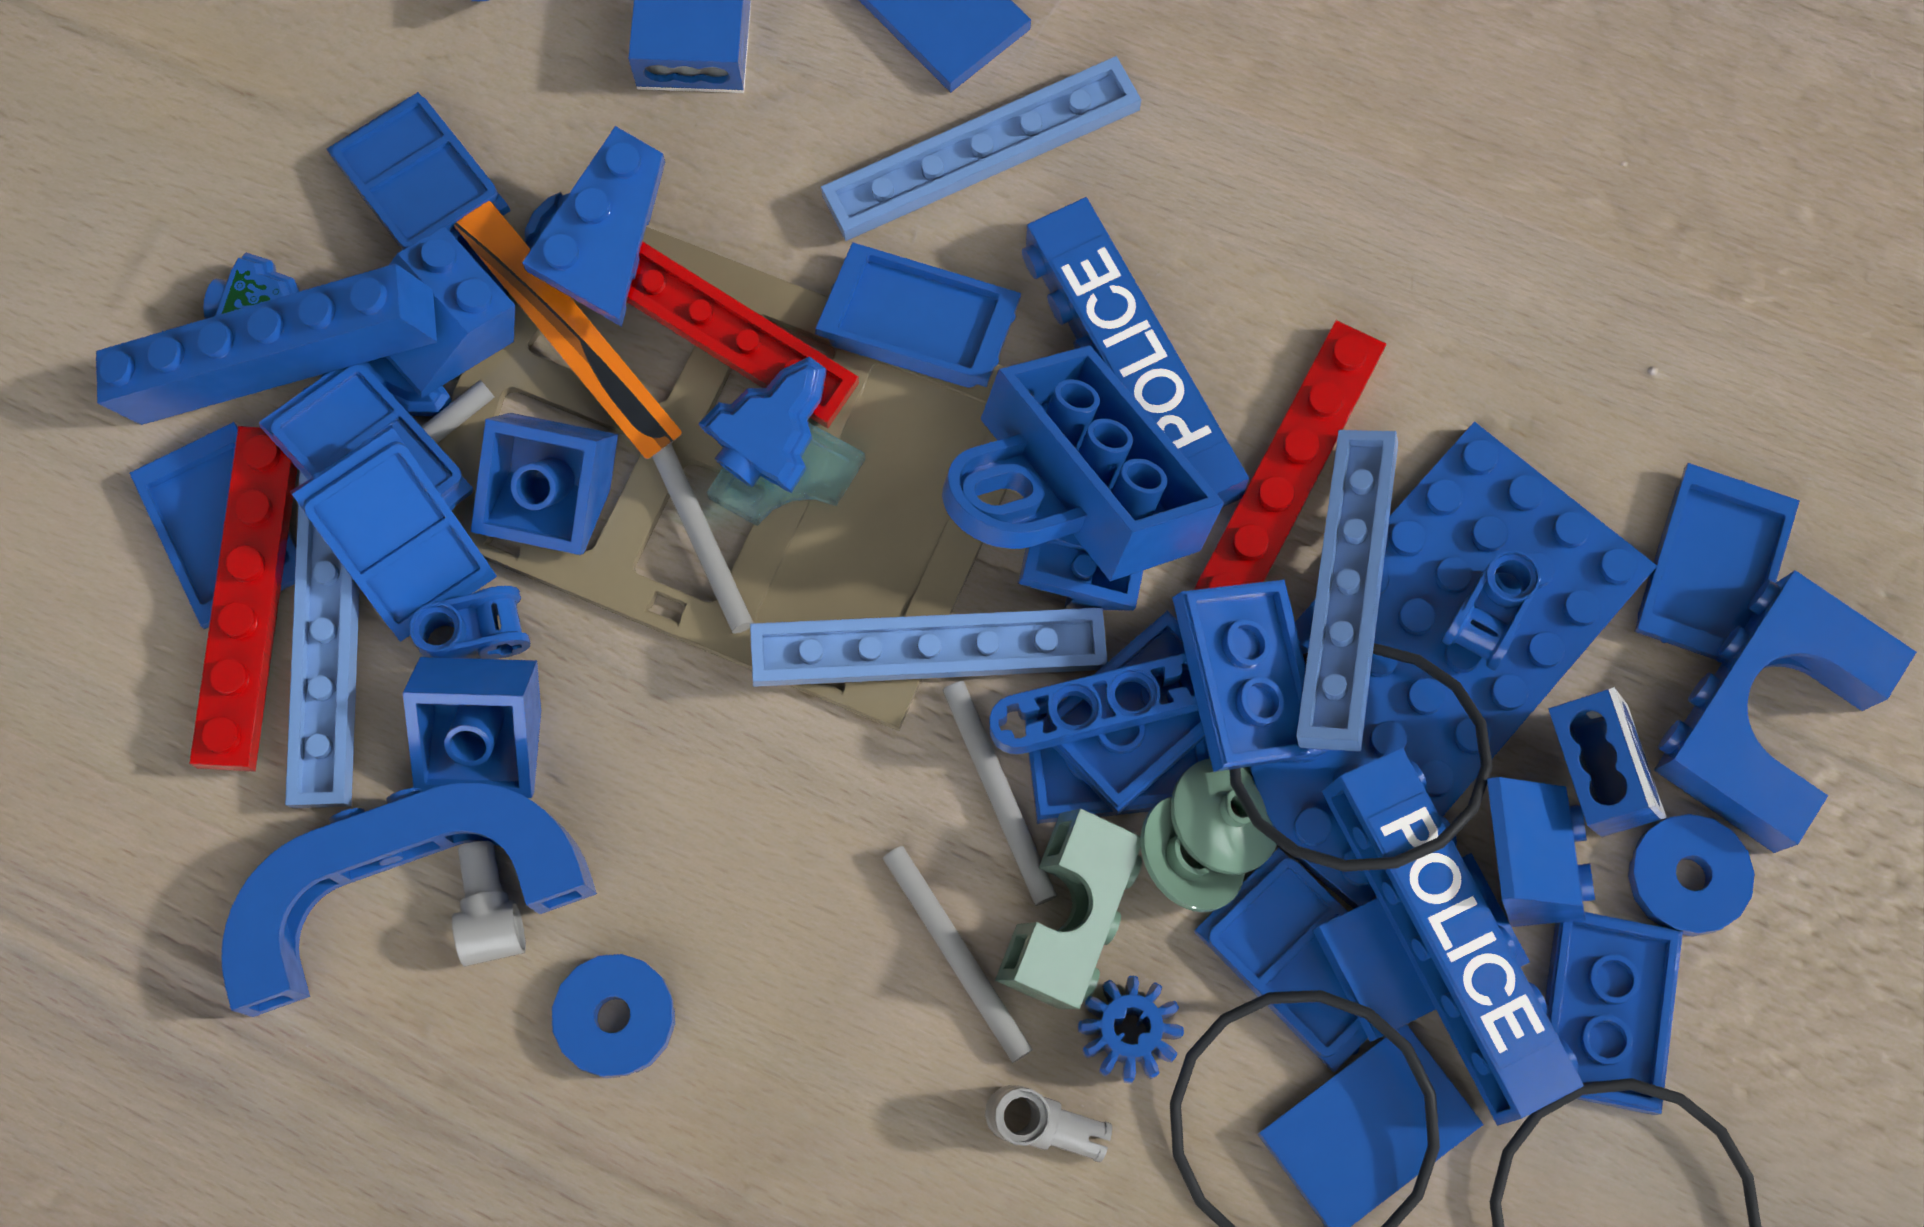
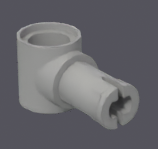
(488, 922)
(1047, 1124)

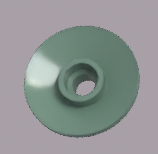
(1209, 826)
(1176, 871)

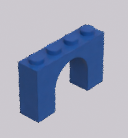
(1715, 748)

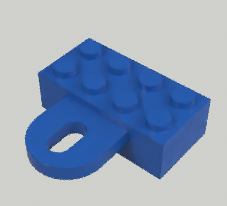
(1085, 469)

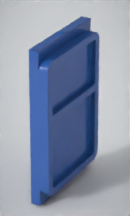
(414, 172)
(918, 316)
(343, 413)
(188, 506)
(392, 530)
(1712, 559)
(1272, 948)

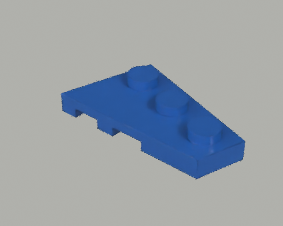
(599, 228)

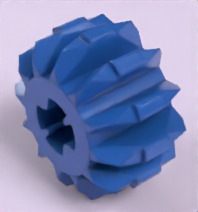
(1146, 1043)

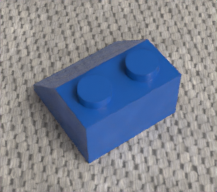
(470, 313)
(542, 481)
(473, 722)
(1538, 853)

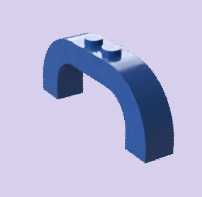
(267, 917)

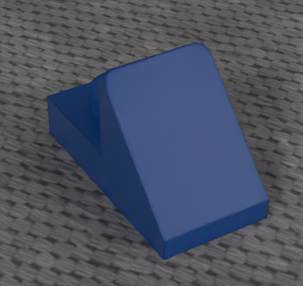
(1069, 571)

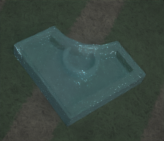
(829, 472)

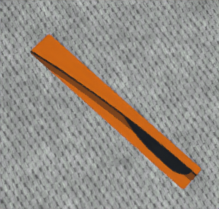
(569, 332)

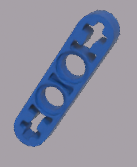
(1100, 694)

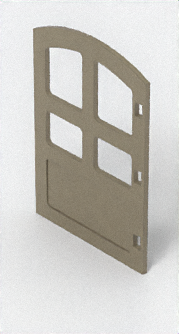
(871, 556)

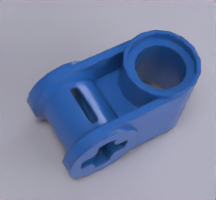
(1490, 616)
(475, 625)

